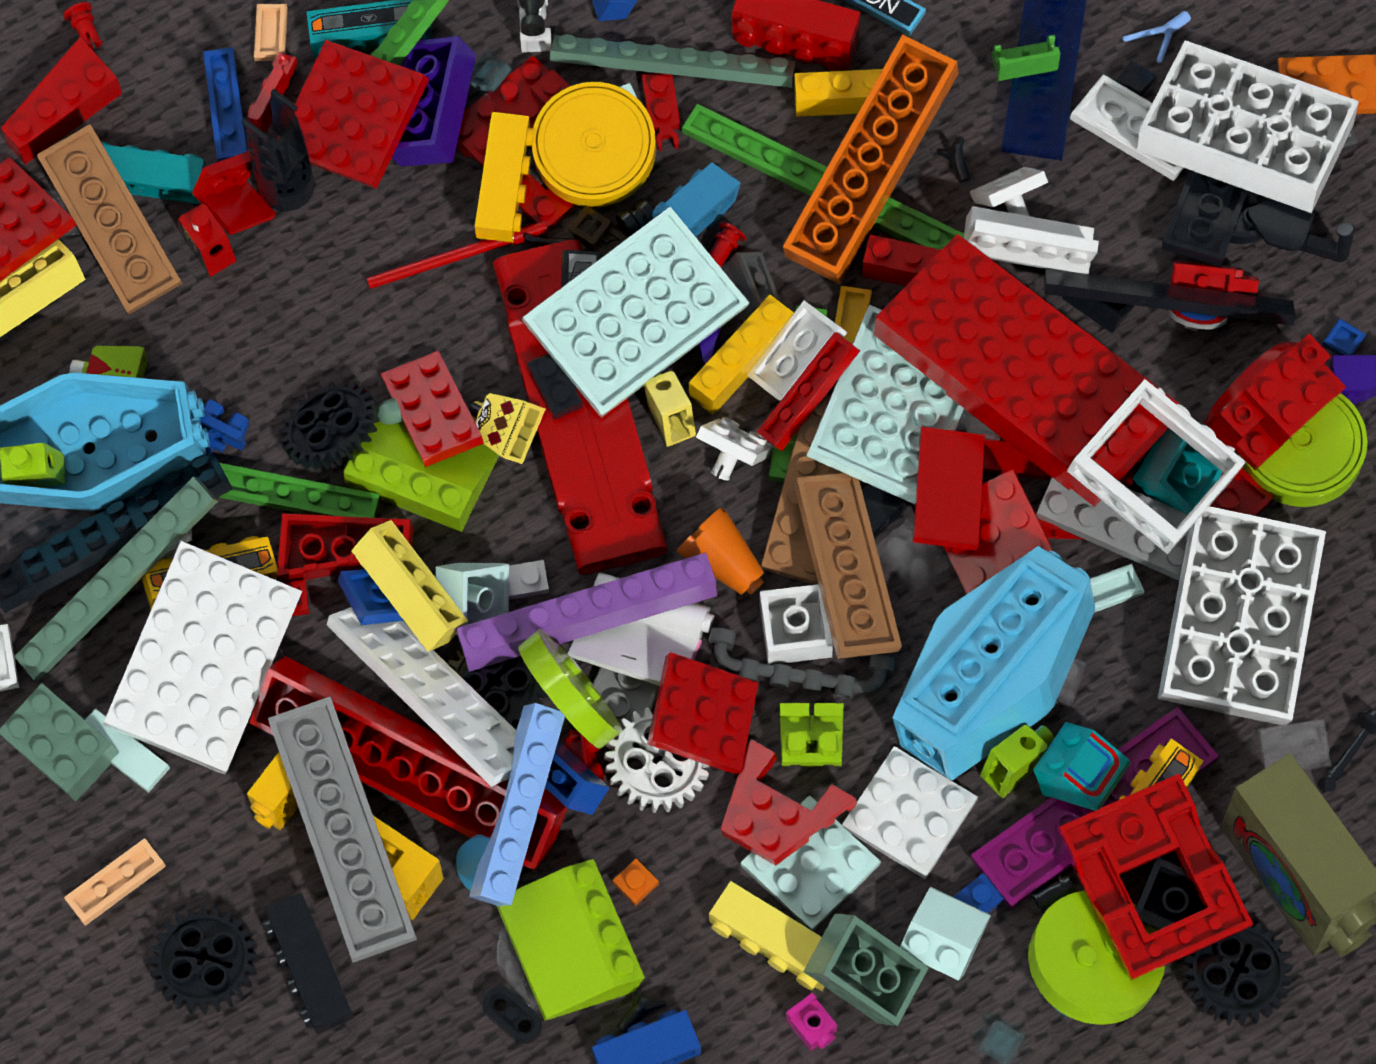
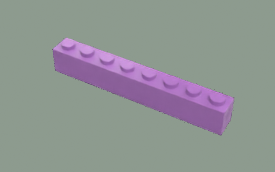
(589, 610)

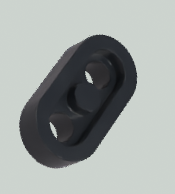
(513, 1015)

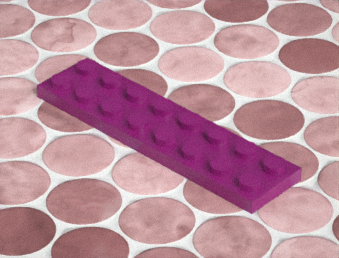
(1032, 848)

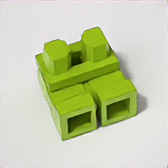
(811, 738)

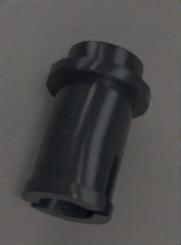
(1053, 892)

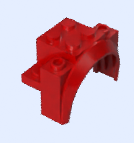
(1280, 392)

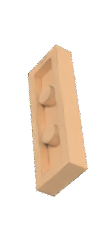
(114, 882)

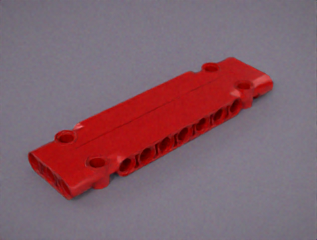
(590, 459)

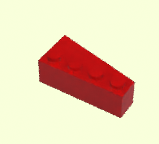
(323, 544)

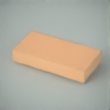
(270, 31)

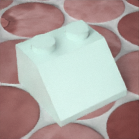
(477, 588)
(945, 933)

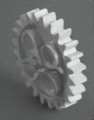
(641, 782)

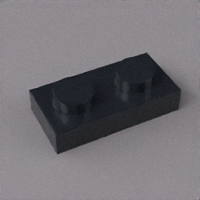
(554, 386)

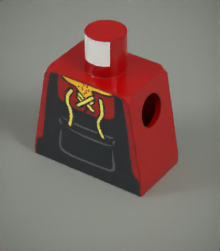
(203, 233)

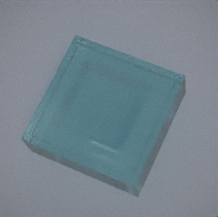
(490, 75)
(1001, 1043)

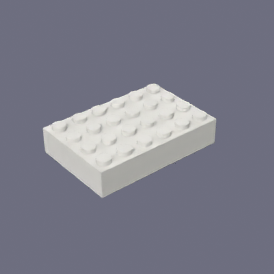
(1247, 126)
(1242, 616)
(202, 658)

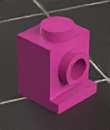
(812, 1036)

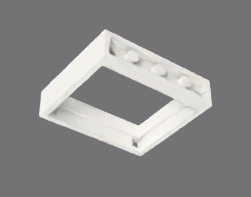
(1122, 499)

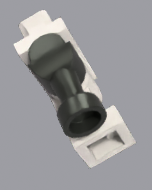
(533, 33)

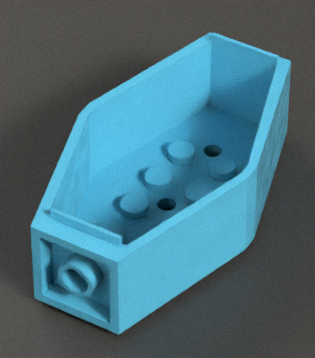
(114, 417)
(1000, 688)

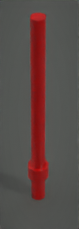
(452, 256)

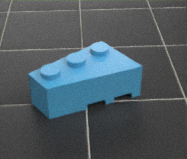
(703, 198)

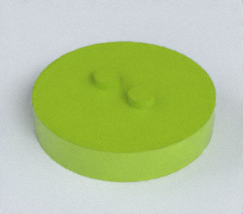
(1318, 459)
(569, 688)
(1080, 968)

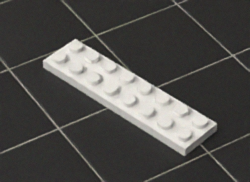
(432, 692)

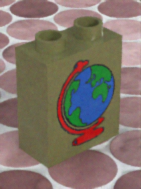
(1303, 857)

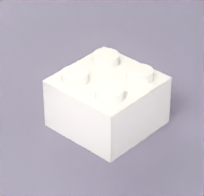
(795, 625)

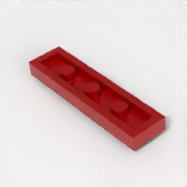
(808, 391)

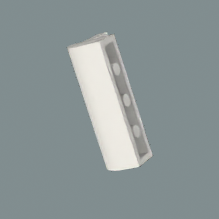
(1031, 240)

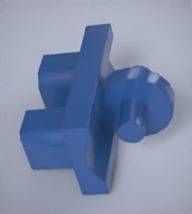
(229, 433)

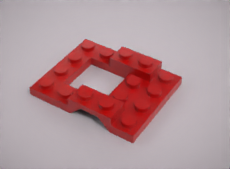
(524, 94)
(1137, 832)

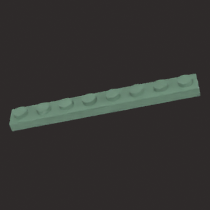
(672, 61)
(115, 579)

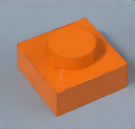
(635, 882)

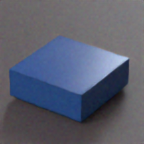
(1343, 338)

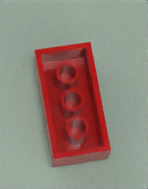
(800, 29)

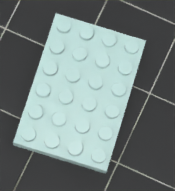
(635, 311)
(878, 416)

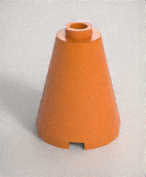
(727, 553)

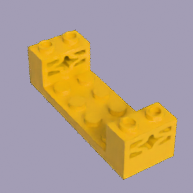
(413, 867)

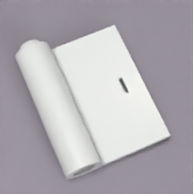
(641, 646)

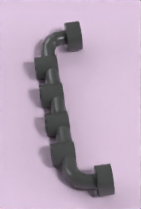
(811, 679)

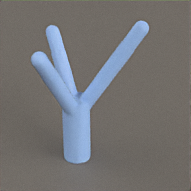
(1168, 29)

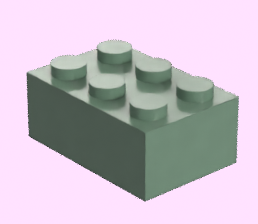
(58, 742)
(866, 969)

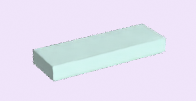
(133, 757)

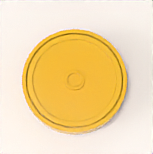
(594, 144)

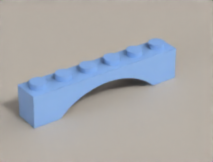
(532, 759)

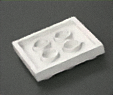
(909, 812)

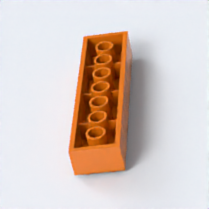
(871, 159)

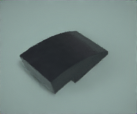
(1168, 893)

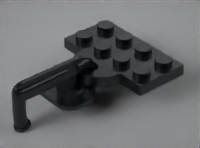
(1218, 213)

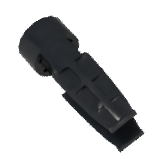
(281, 165)

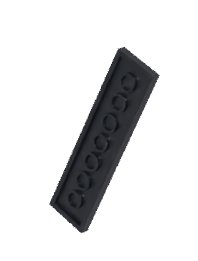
(99, 535)

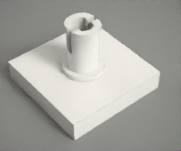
(1010, 190)

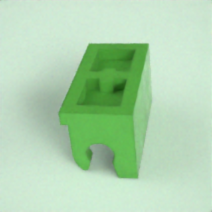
(1026, 59)

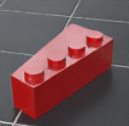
(61, 102)

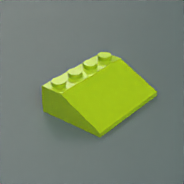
(437, 492)
(571, 941)

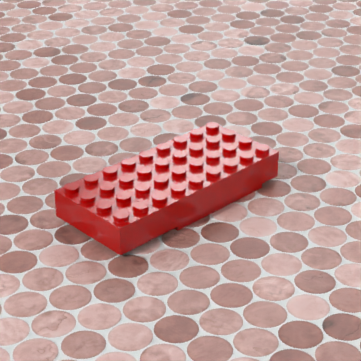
(1017, 364)

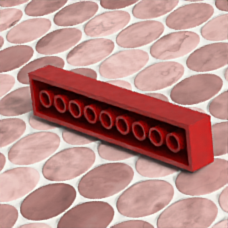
(405, 758)

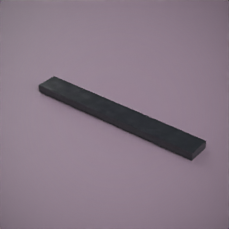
(1169, 297)

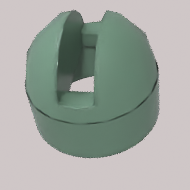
(389, 412)

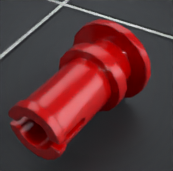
(83, 23)
(726, 242)

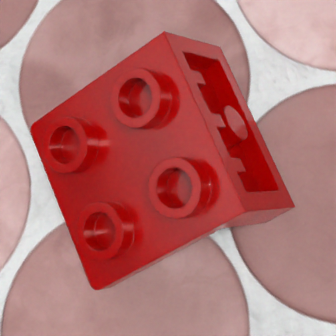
(230, 196)

